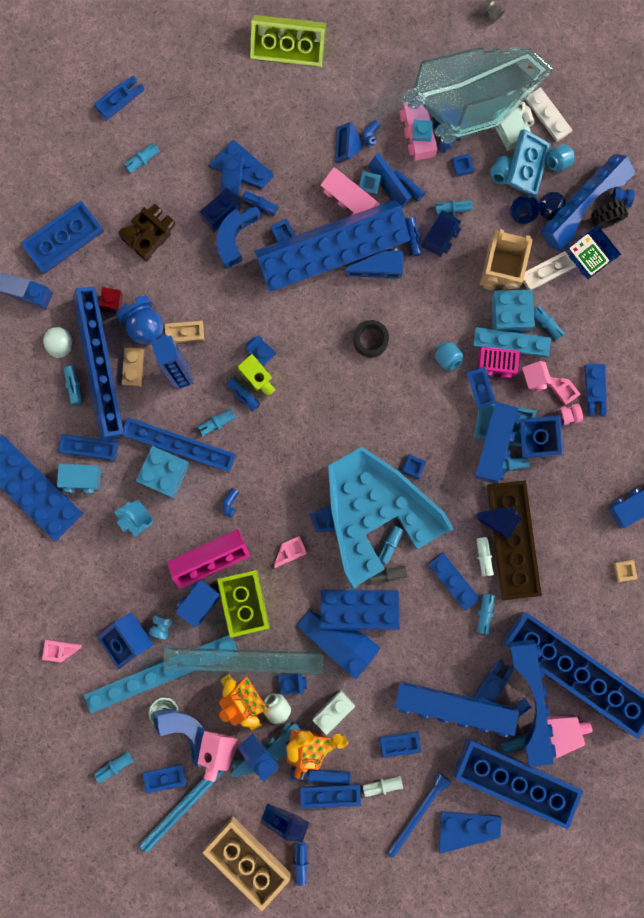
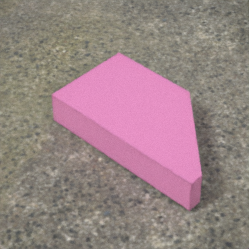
(564, 390)
(289, 551)
(59, 651)

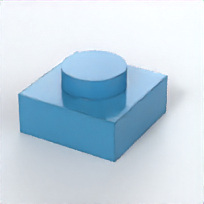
(422, 130)
(370, 182)

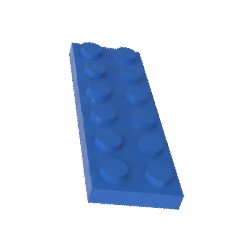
(35, 492)

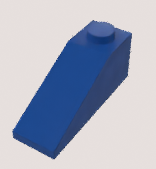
(382, 265)
(25, 290)

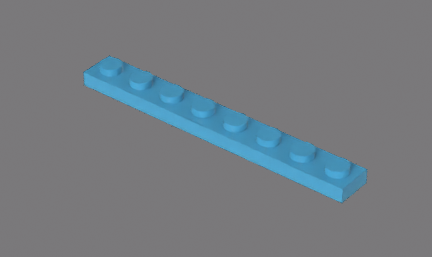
(144, 680)

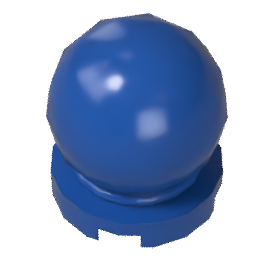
(141, 321)

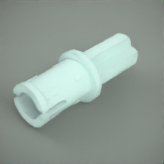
(484, 556)
(382, 786)

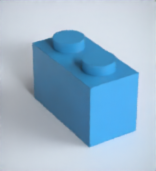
(79, 477)

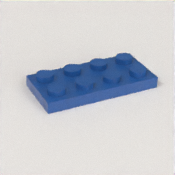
(62, 237)
(360, 610)

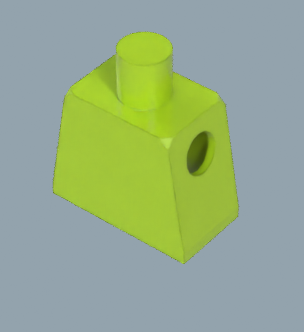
(252, 367)

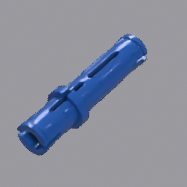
(327, 776)

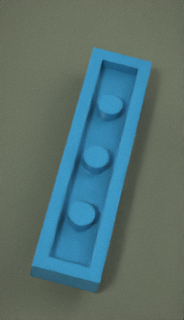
(523, 343)

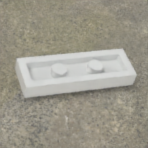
(548, 114)
(548, 271)

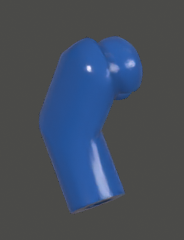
(368, 133)
(227, 503)

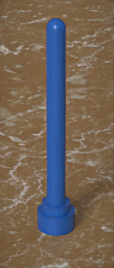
(439, 784)

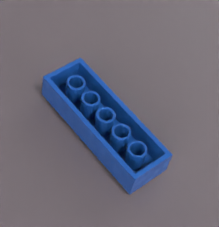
(517, 783)

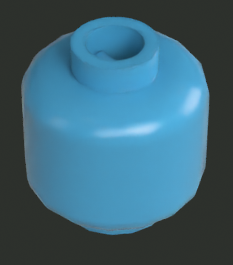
(560, 158)
(500, 169)
(448, 356)

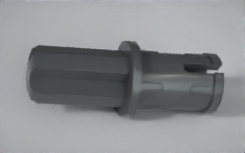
(389, 574)

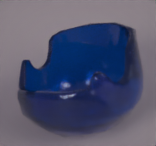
(551, 204)
(526, 205)

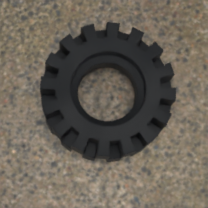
(609, 214)

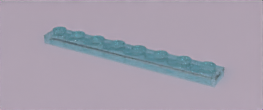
(243, 660)

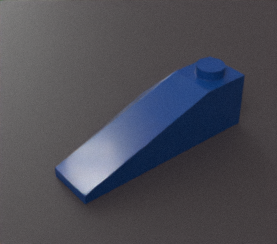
(346, 647)

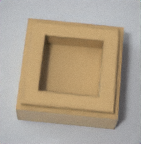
(625, 571)

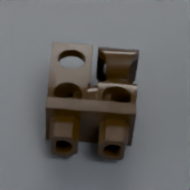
(154, 231)

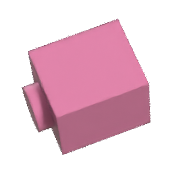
(537, 376)

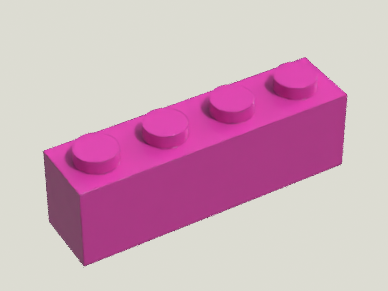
(208, 559)

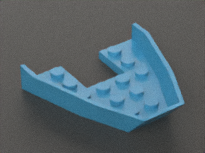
(369, 494)

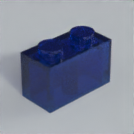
(219, 208)
(441, 234)

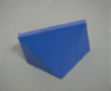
(347, 142)

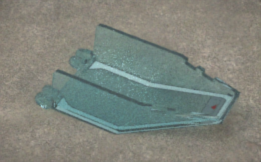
(475, 88)

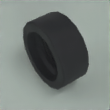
(375, 325)

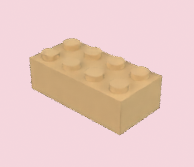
(247, 863)

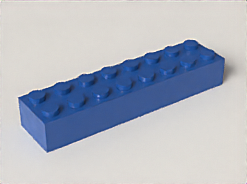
(332, 245)
(582, 675)

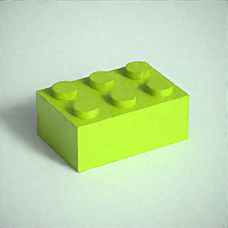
(243, 603)

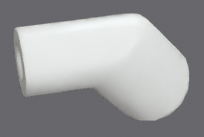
(526, 114)

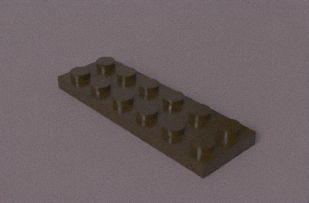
(516, 554)

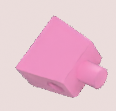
(568, 733)
(216, 753)

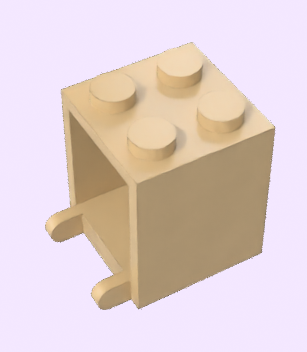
(505, 261)

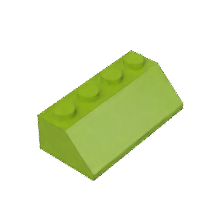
(287, 40)

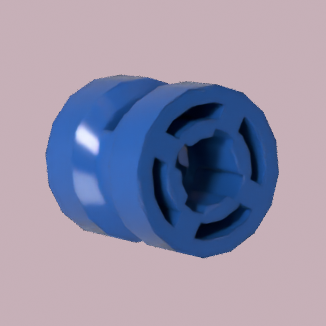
(625, 195)

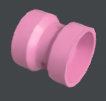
(570, 414)

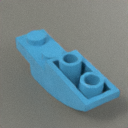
(275, 745)

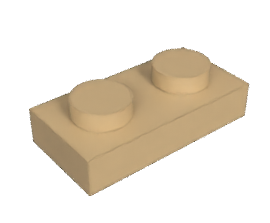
(185, 331)
(133, 367)

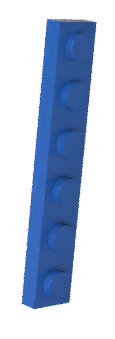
(178, 444)

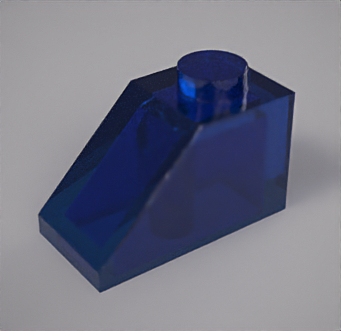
(500, 520)
(284, 823)

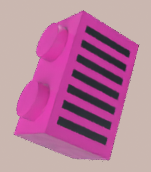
(499, 362)

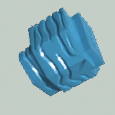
(134, 518)

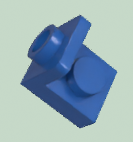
(260, 350)
(292, 683)

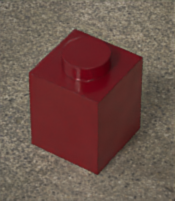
(110, 300)

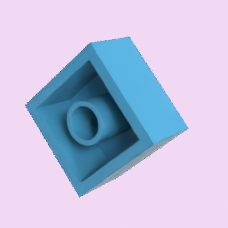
(513, 310)
(163, 472)

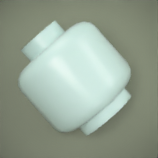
(277, 708)

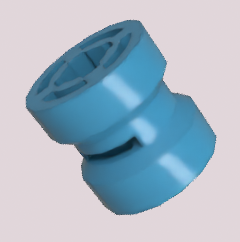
(160, 627)

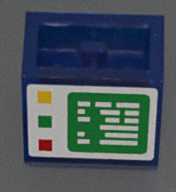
(592, 252)

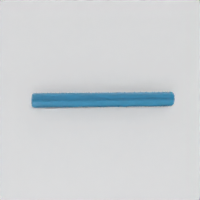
(177, 813)

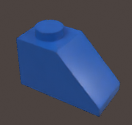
(258, 757)

